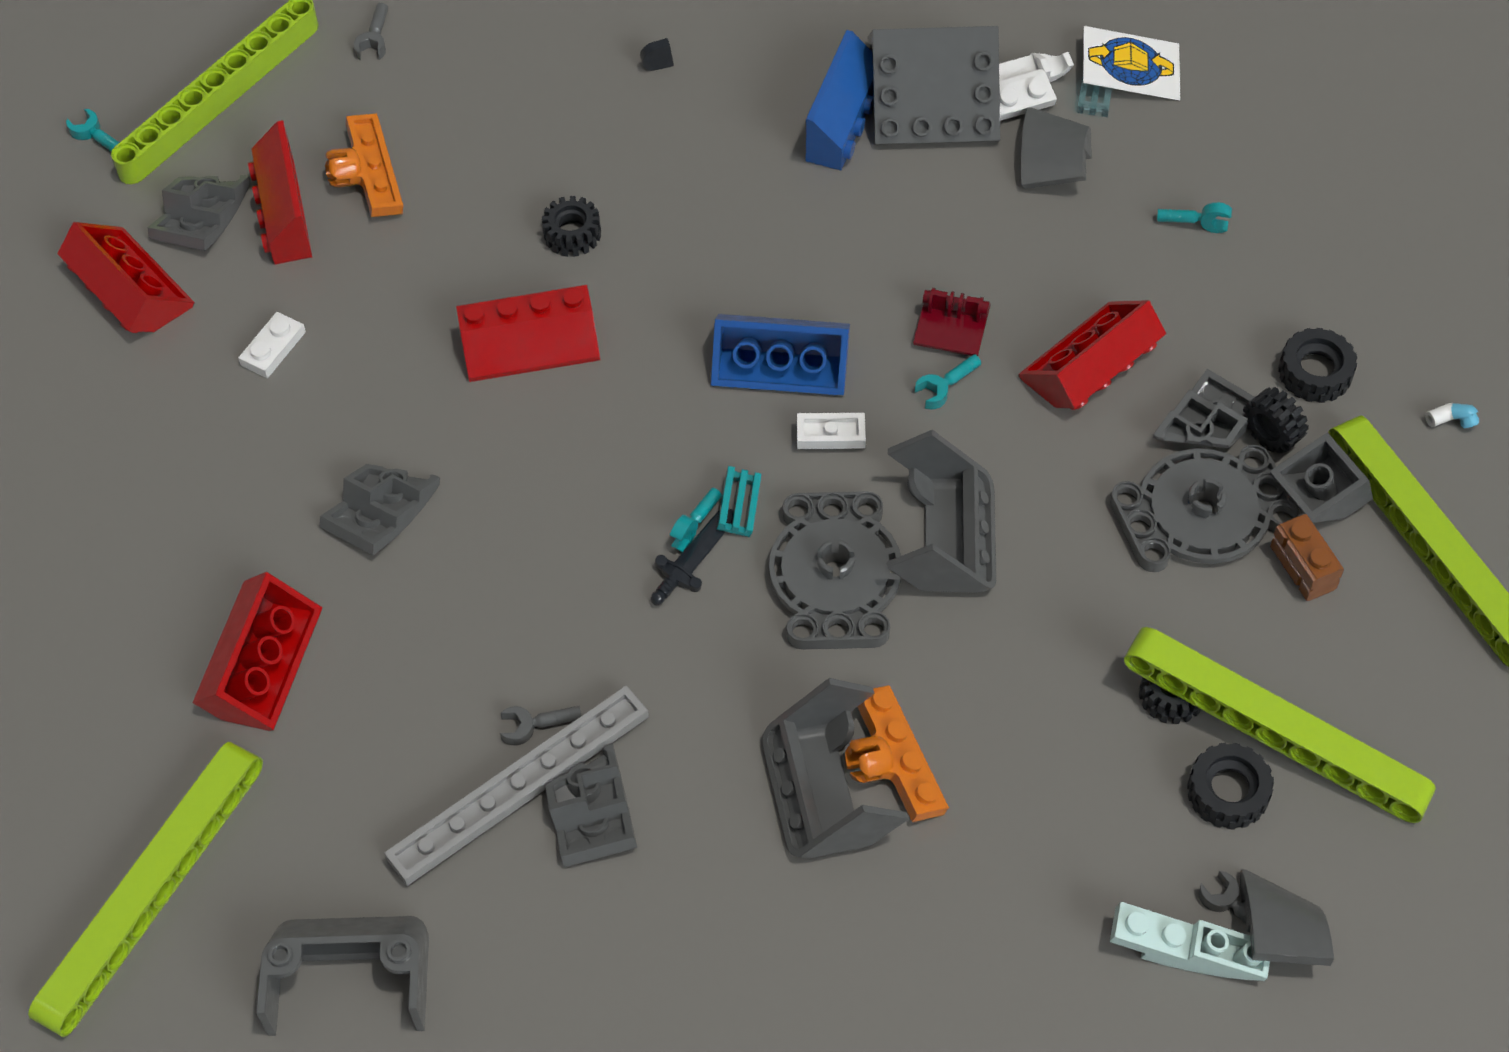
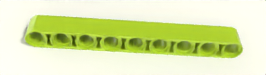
(214, 90)
(1429, 532)
(1280, 725)
(145, 890)

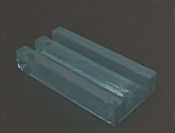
(1093, 106)

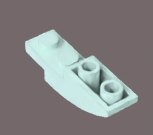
(1186, 946)

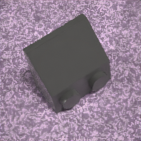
(1323, 481)

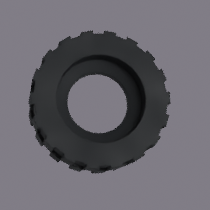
(1321, 343)
(1233, 758)

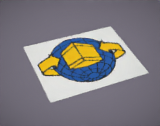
(1131, 63)

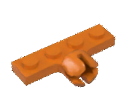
(366, 166)
(894, 756)

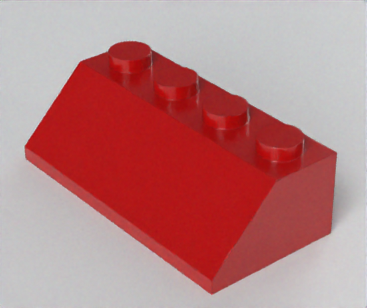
(280, 197)
(123, 276)
(528, 333)
(1094, 353)
(258, 653)

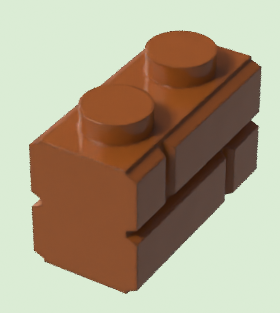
(1306, 557)

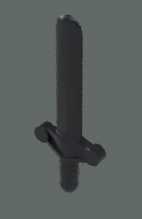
(680, 572)

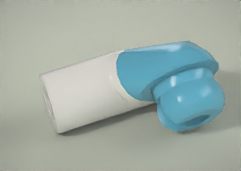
(1451, 411)

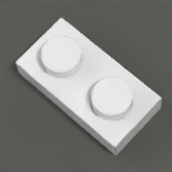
(272, 345)
(830, 430)

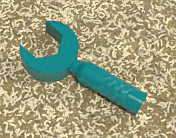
(90, 130)
(1207, 216)
(940, 385)
(686, 527)

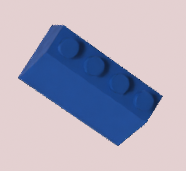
(841, 105)
(780, 354)

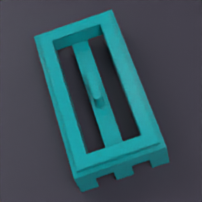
(743, 479)

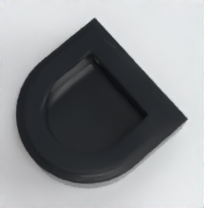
(657, 55)

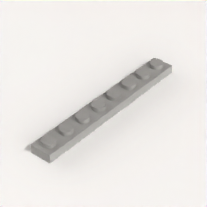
(515, 785)

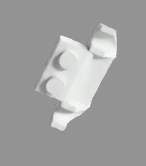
(1027, 82)

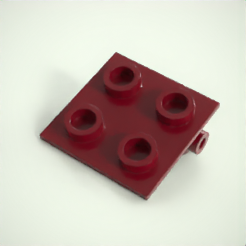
(952, 322)

